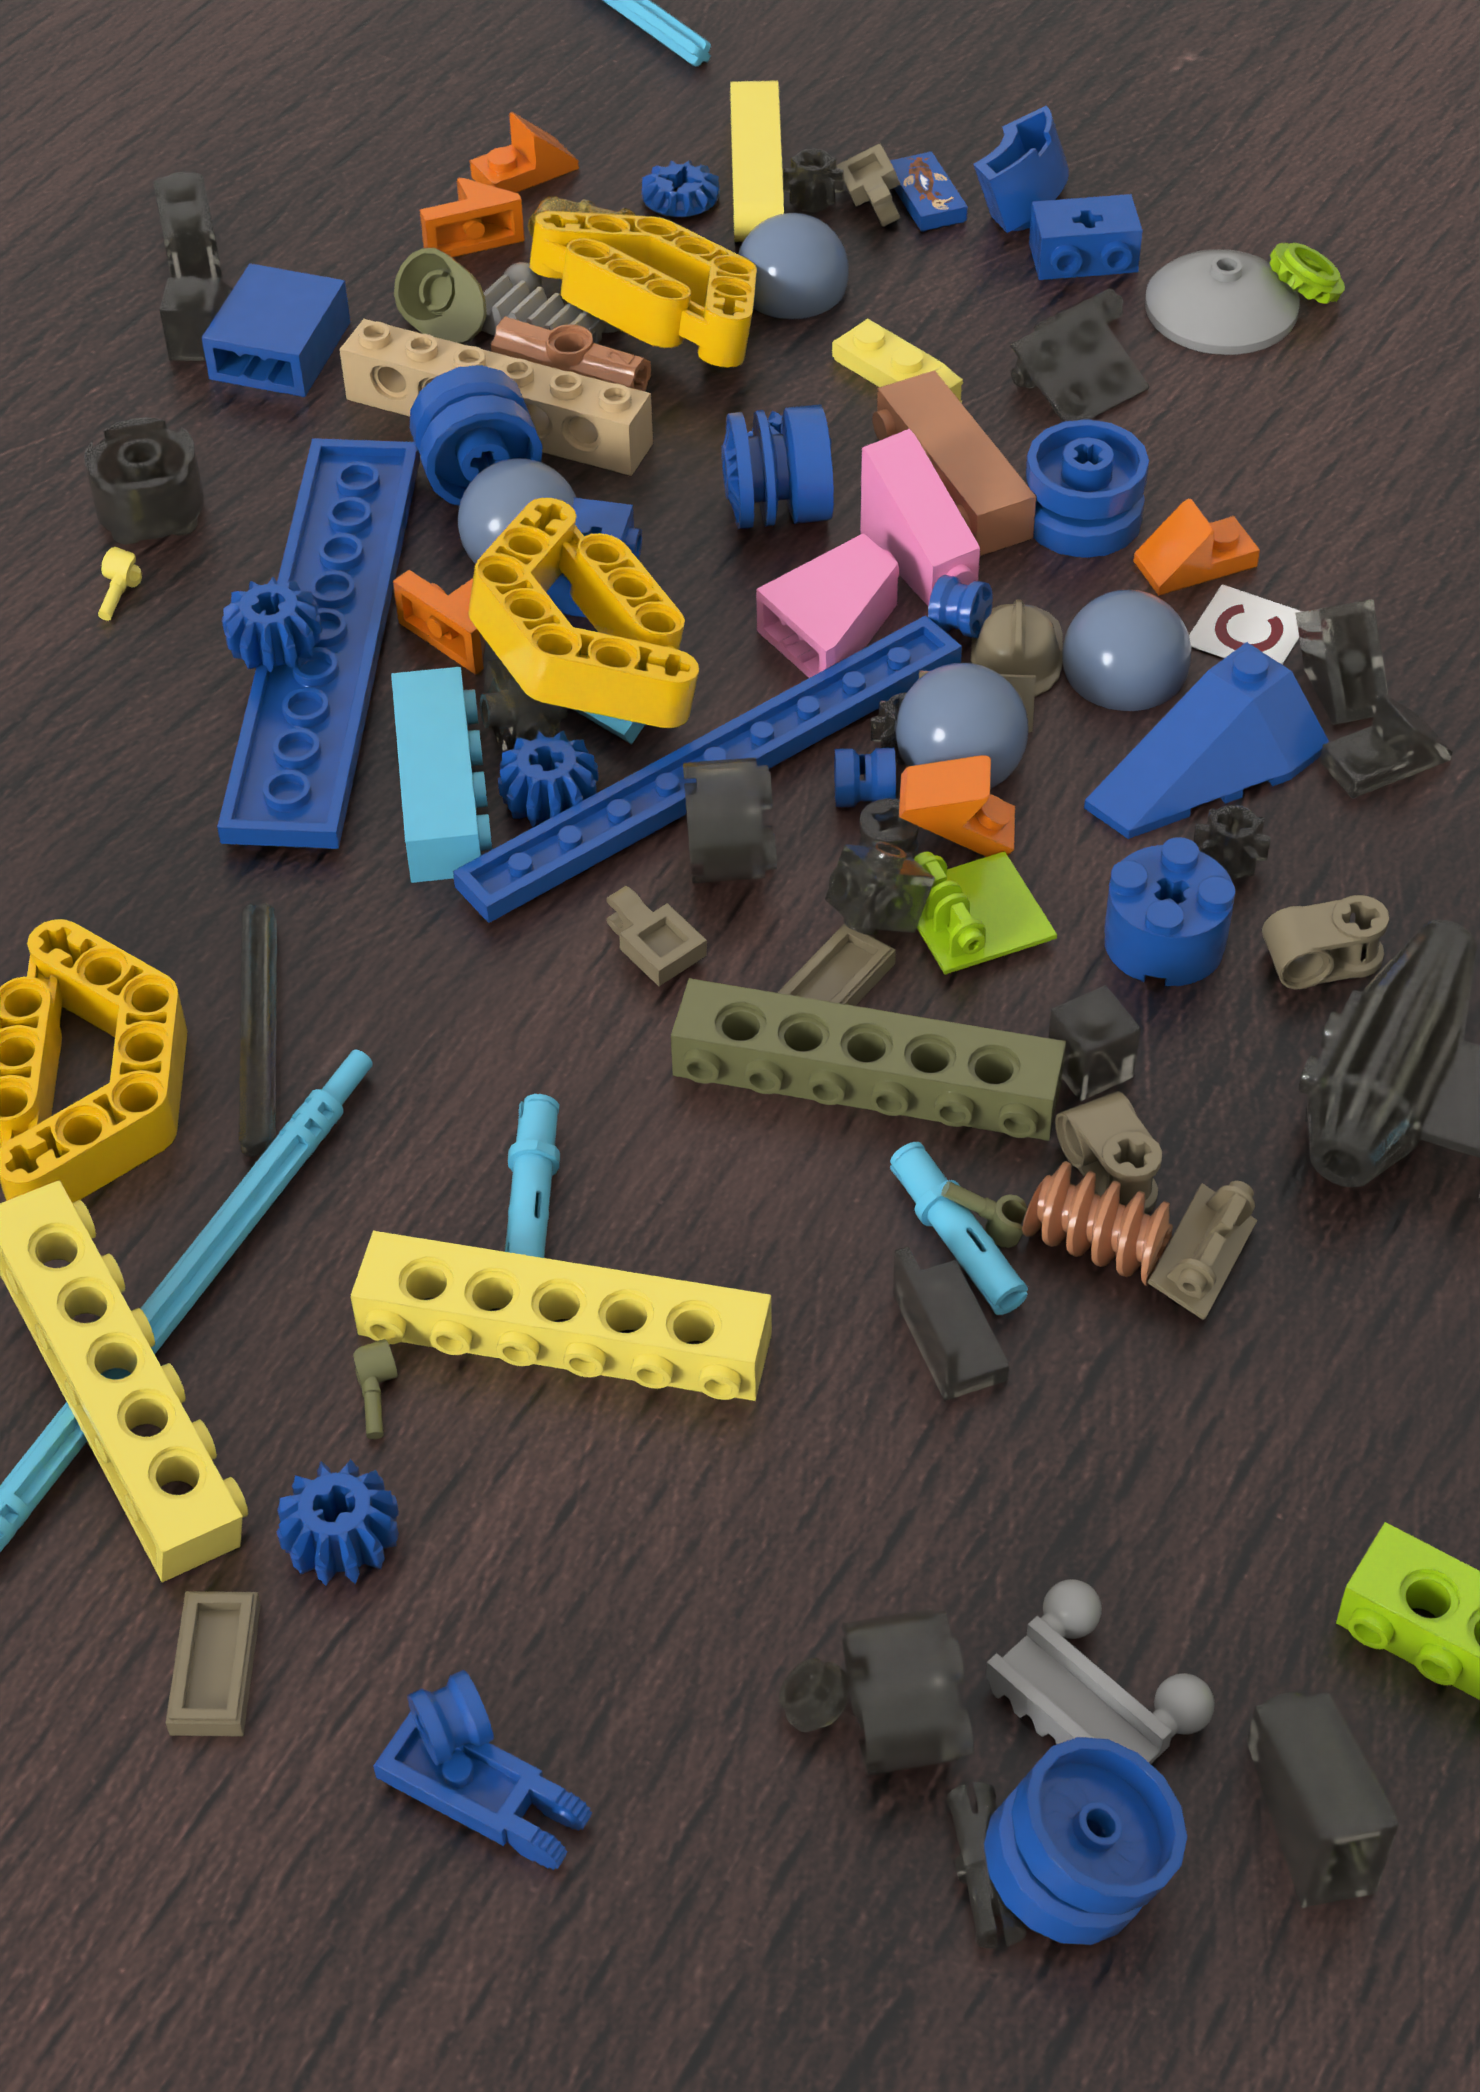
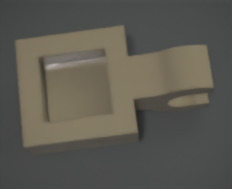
(870, 178)
(657, 940)

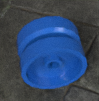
(469, 423)
(1087, 487)
(1085, 1841)

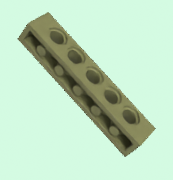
(868, 1059)

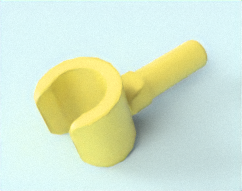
(120, 569)

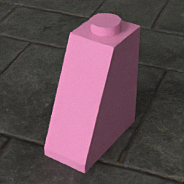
(914, 515)
(829, 604)

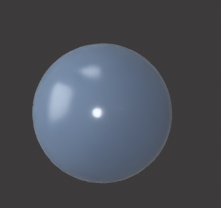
(797, 265)
(500, 495)
(1127, 651)
(963, 714)

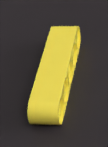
(755, 154)

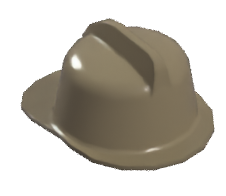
(1021, 642)

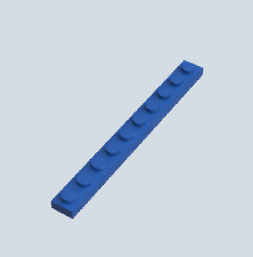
(656, 793)

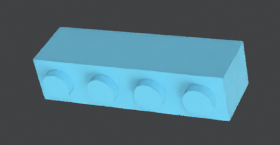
(437, 772)

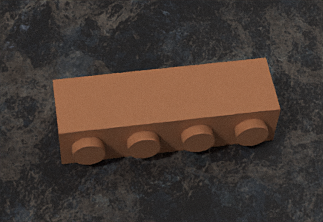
(973, 470)

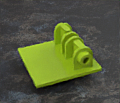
(979, 912)

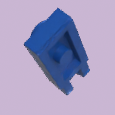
(484, 1792)

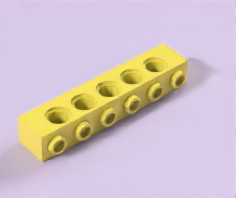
(537, 1291)
(173, 1529)

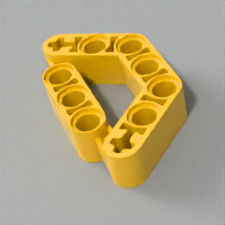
(650, 280)
(619, 672)
(120, 1121)

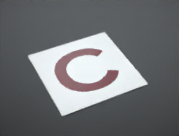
(1240, 618)

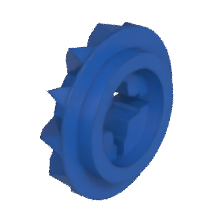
(697, 194)

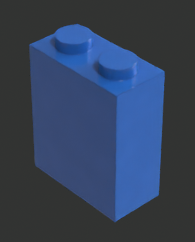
(276, 330)

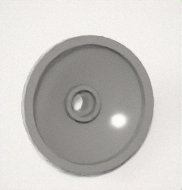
(1221, 302)

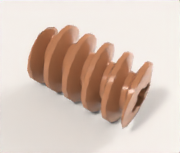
(1098, 1222)

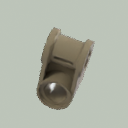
(1322, 945)
(1113, 1144)

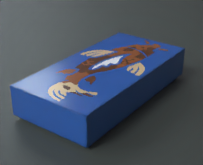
(928, 192)

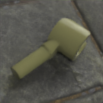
(1002, 1216)
(374, 1365)

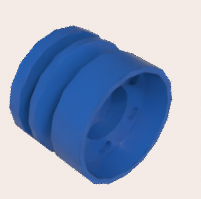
(779, 466)

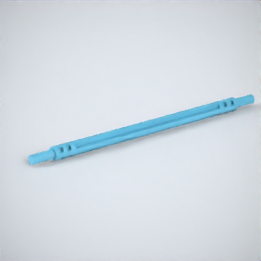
(189, 1278)

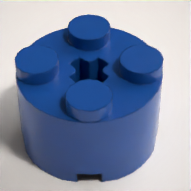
(1168, 913)

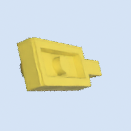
(887, 358)

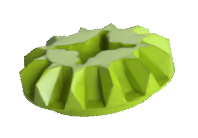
(1307, 272)

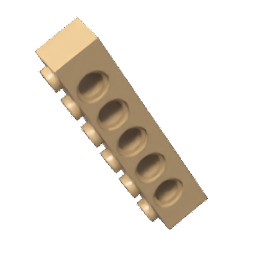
(571, 412)

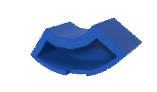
(1023, 170)

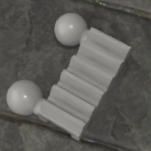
(521, 297)
(1075, 1697)

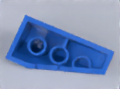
(1224, 735)

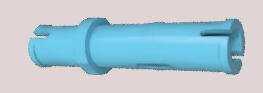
(533, 1163)
(958, 1229)

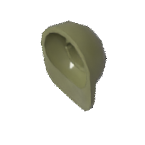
(440, 296)

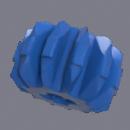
(271, 624)
(546, 776)
(338, 1522)

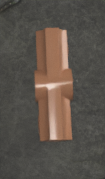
(570, 350)

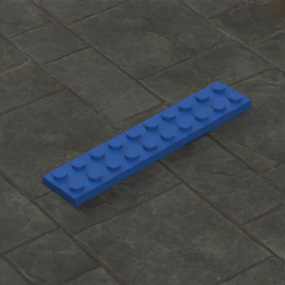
(309, 721)

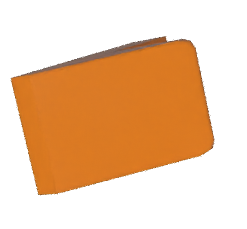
(526, 162)
(477, 222)
(1193, 551)
(440, 618)
(957, 804)

